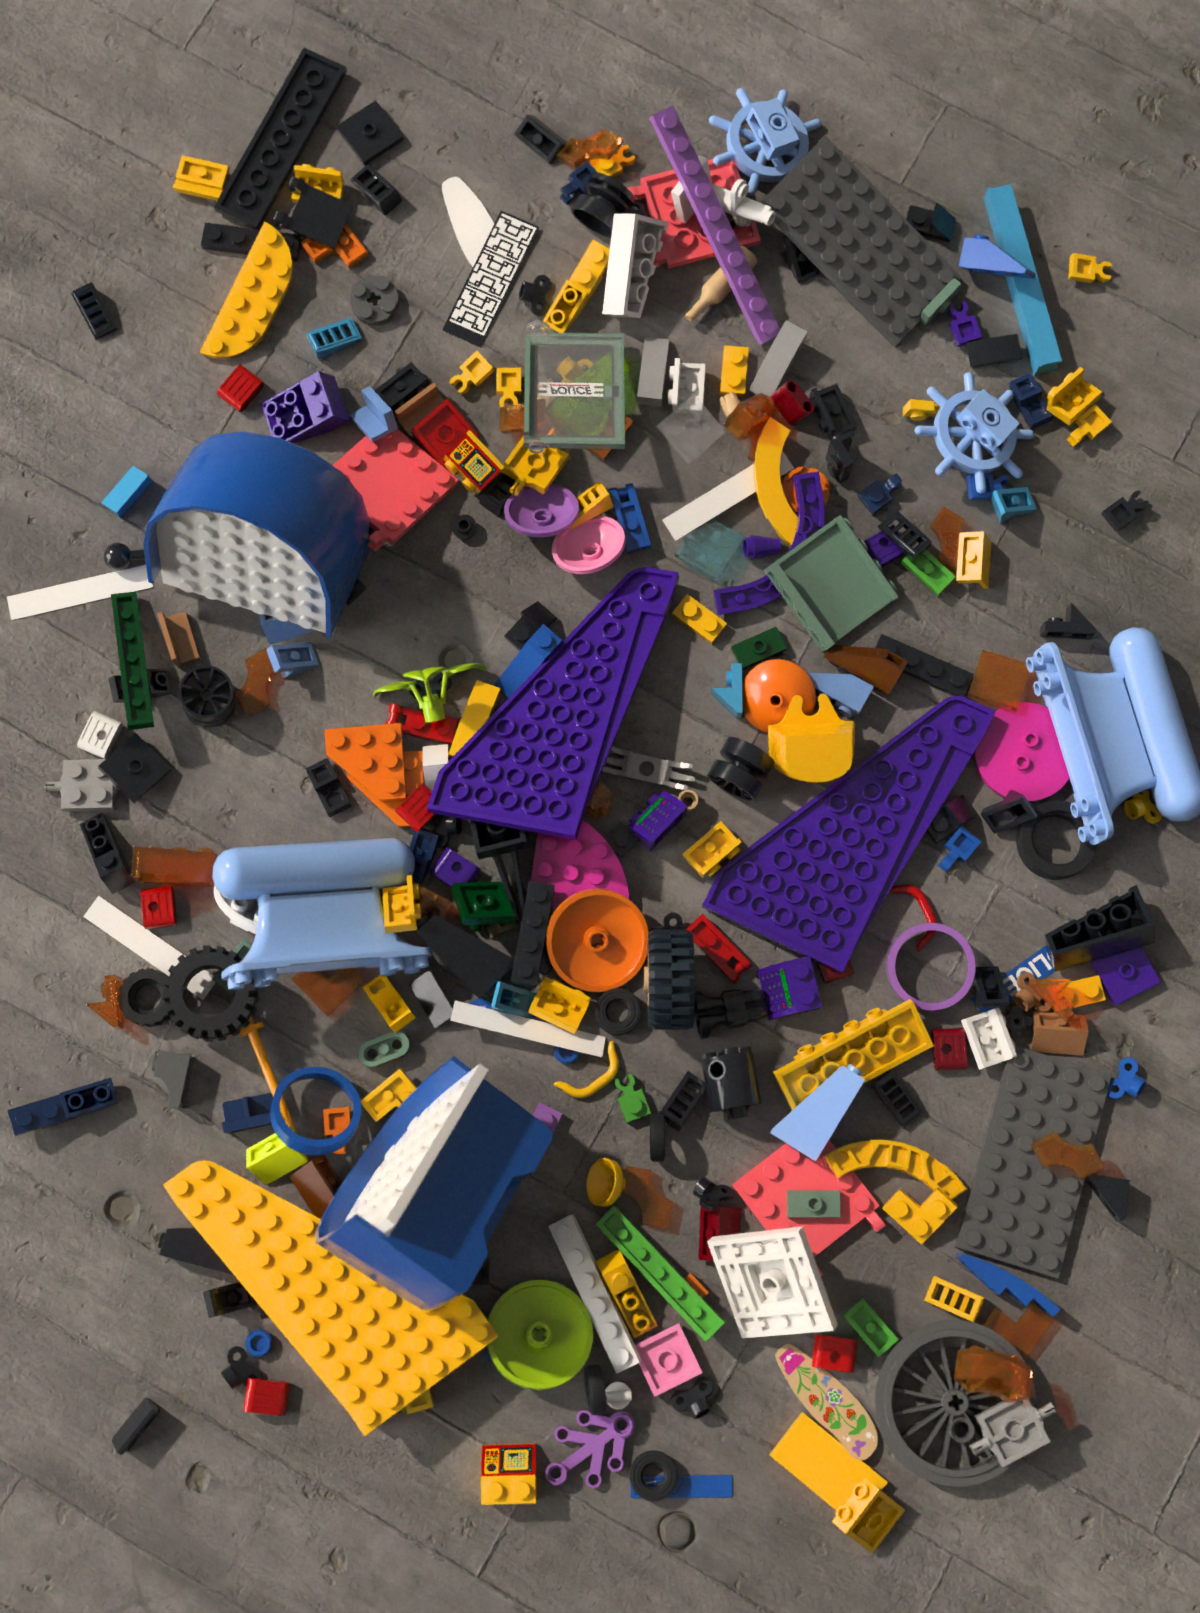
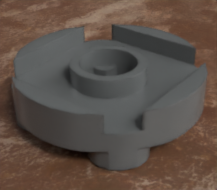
(374, 286)

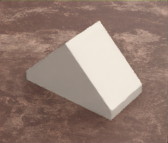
(434, 760)

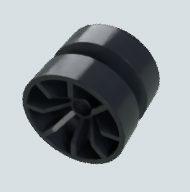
(207, 696)
(741, 768)

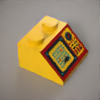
(473, 463)
(508, 1474)

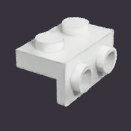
(687, 380)
(989, 1038)

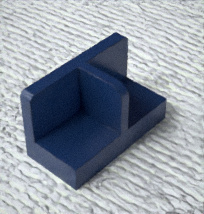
(247, 1113)

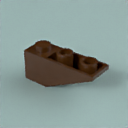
(873, 665)

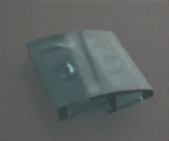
(709, 548)

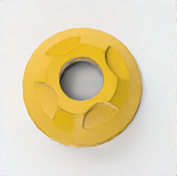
(600, 1182)

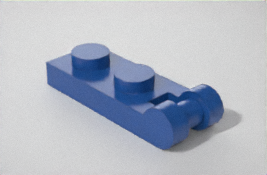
(630, 518)

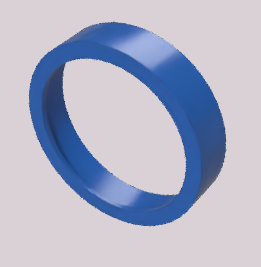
(303, 1144)

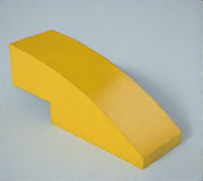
(476, 713)

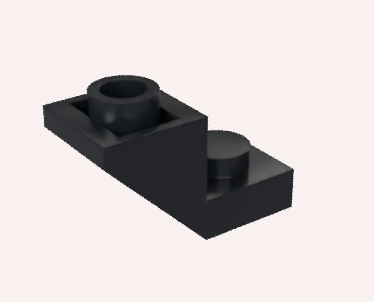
(158, 685)

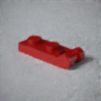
(415, 724)
(718, 948)

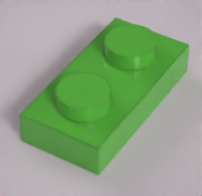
(930, 572)
(870, 1327)

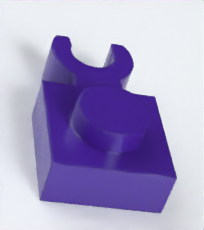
(964, 328)

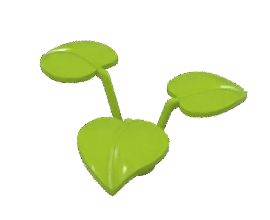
(432, 704)

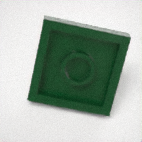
(482, 904)

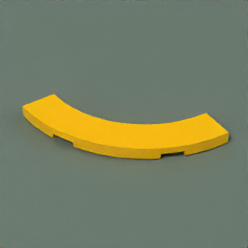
(768, 481)
(898, 1157)

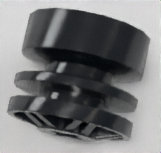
(600, 203)

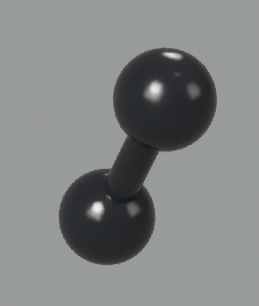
(119, 556)

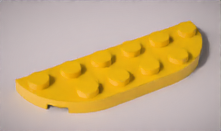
(252, 298)

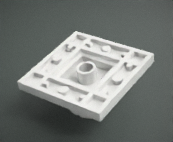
(772, 1283)

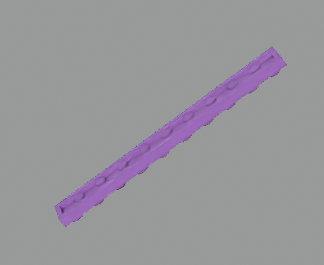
(715, 224)

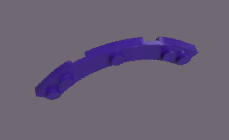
(810, 520)

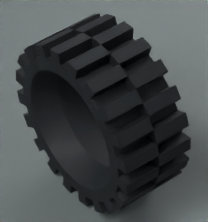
(207, 1027)

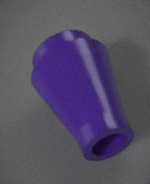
(760, 546)

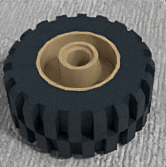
(670, 980)

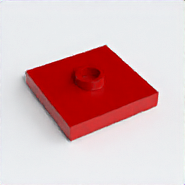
(442, 430)

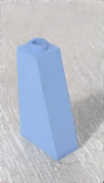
(817, 1116)

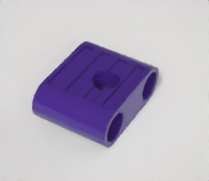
(882, 548)
(454, 868)

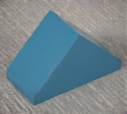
(512, 1000)

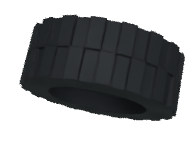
(128, 1003)

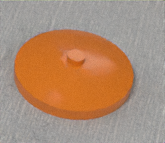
(597, 940)

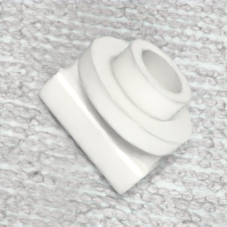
(618, 1395)

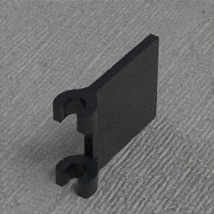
(315, 215)

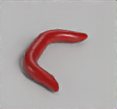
(925, 907)

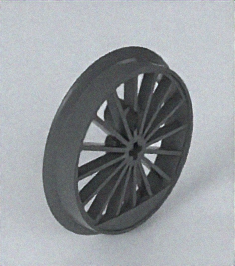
(927, 1339)

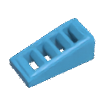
(331, 329)

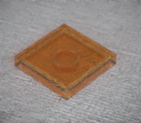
(999, 680)

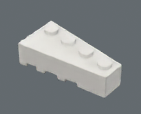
(631, 264)

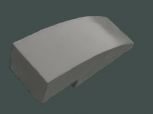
(778, 359)
(652, 371)

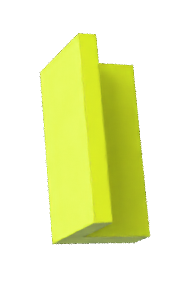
(272, 1159)

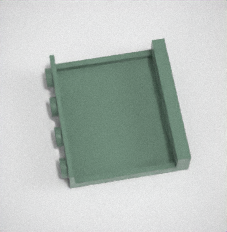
(831, 582)

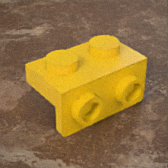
(326, 180)
(1072, 397)
(712, 850)
(400, 907)
(560, 1005)

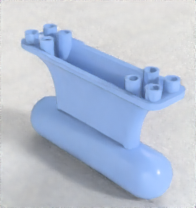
(1120, 732)
(318, 907)

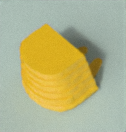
(812, 746)

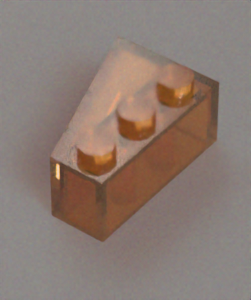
(173, 866)

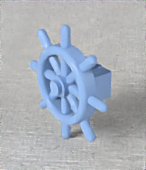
(773, 132)
(982, 423)

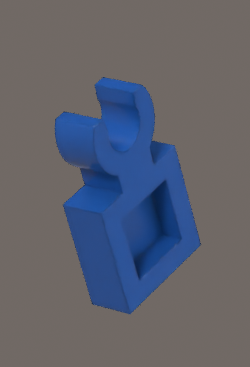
(991, 486)

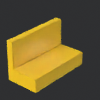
(974, 558)

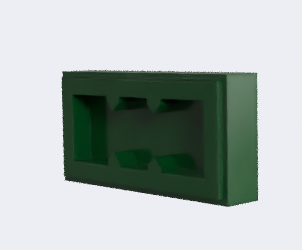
(759, 648)

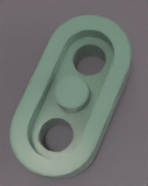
(384, 1048)

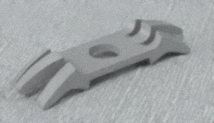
(661, 773)

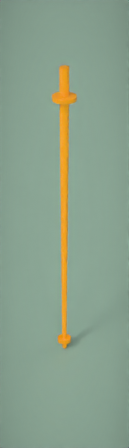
(252, 1032)

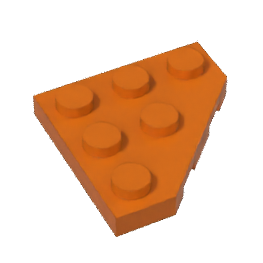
(371, 757)
(413, 776)

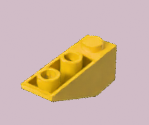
(626, 1293)

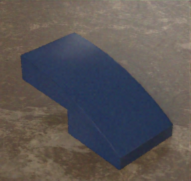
(1030, 401)
(424, 847)

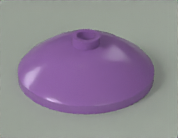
(541, 514)

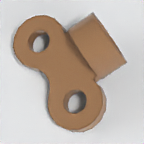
(1027, 997)

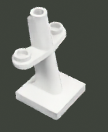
(733, 202)

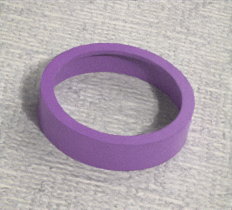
(891, 959)

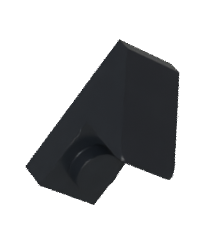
(932, 223)
(797, 261)
(531, 620)
(1074, 627)
(1009, 812)
(950, 818)
(989, 987)
(227, 1299)

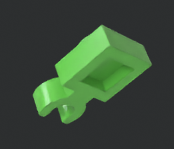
(633, 1102)

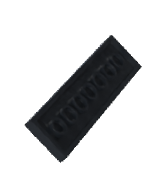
(280, 139)

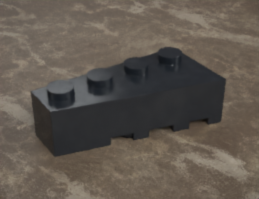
(1102, 932)

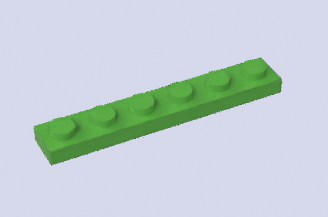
(660, 1273)

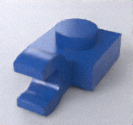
(960, 846)

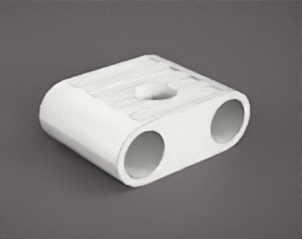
(99, 735)

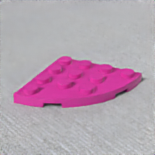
(577, 864)

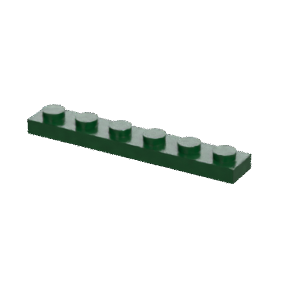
(132, 661)

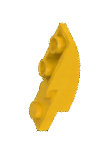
(579, 288)

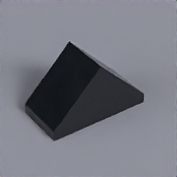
(1112, 1194)

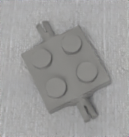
(84, 787)
(1012, 1430)

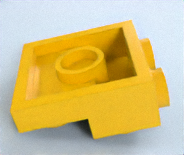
(868, 1515)

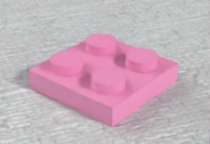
(667, 1359)

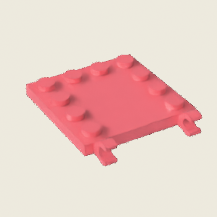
(687, 241)
(396, 484)
(789, 1169)

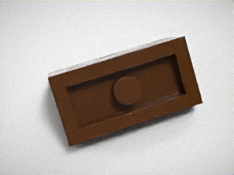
(317, 1184)

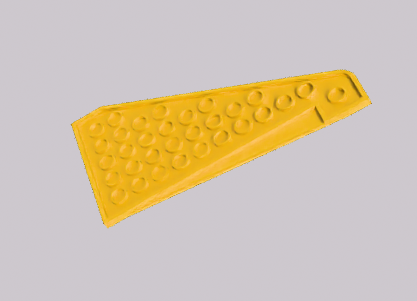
(348, 1328)

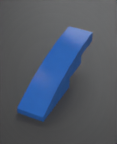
(999, 1280)

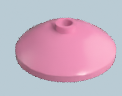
(589, 546)

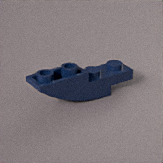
(63, 1107)

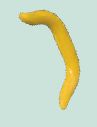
(597, 1084)

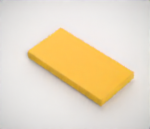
(822, 1462)

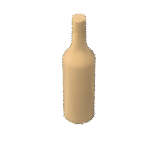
(716, 288)

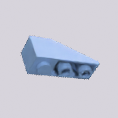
(843, 691)

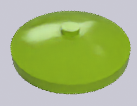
(541, 1334)

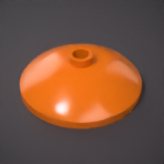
(780, 679)

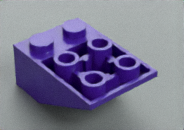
(306, 409)

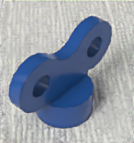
(1127, 1080)

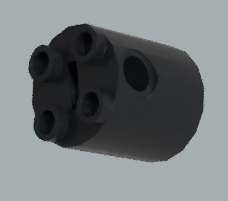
(731, 1081)

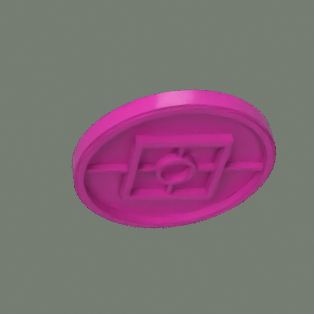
(1022, 753)

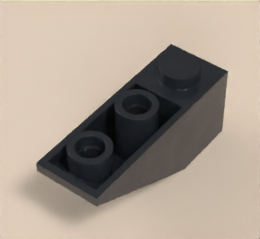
(106, 853)

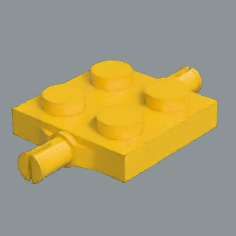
(533, 469)

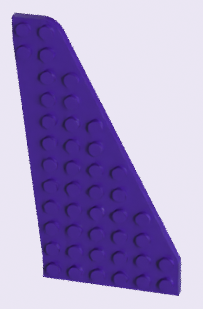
(551, 738)
(837, 857)

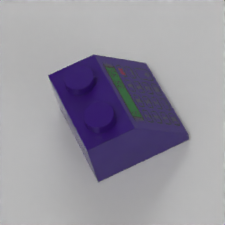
(657, 819)
(789, 988)

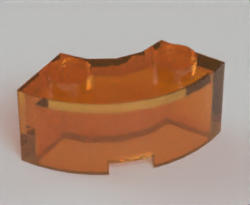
(993, 1374)

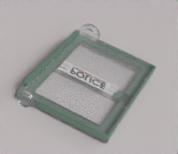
(573, 390)

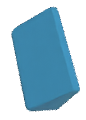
(127, 491)

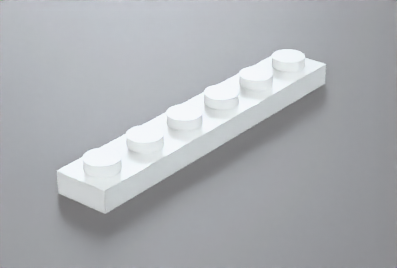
(595, 1293)

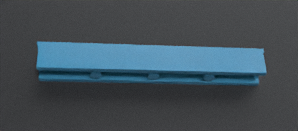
(1025, 292)

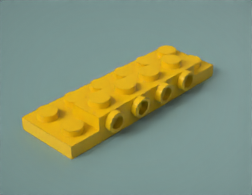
(869, 1045)

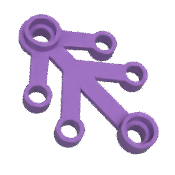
(593, 1445)

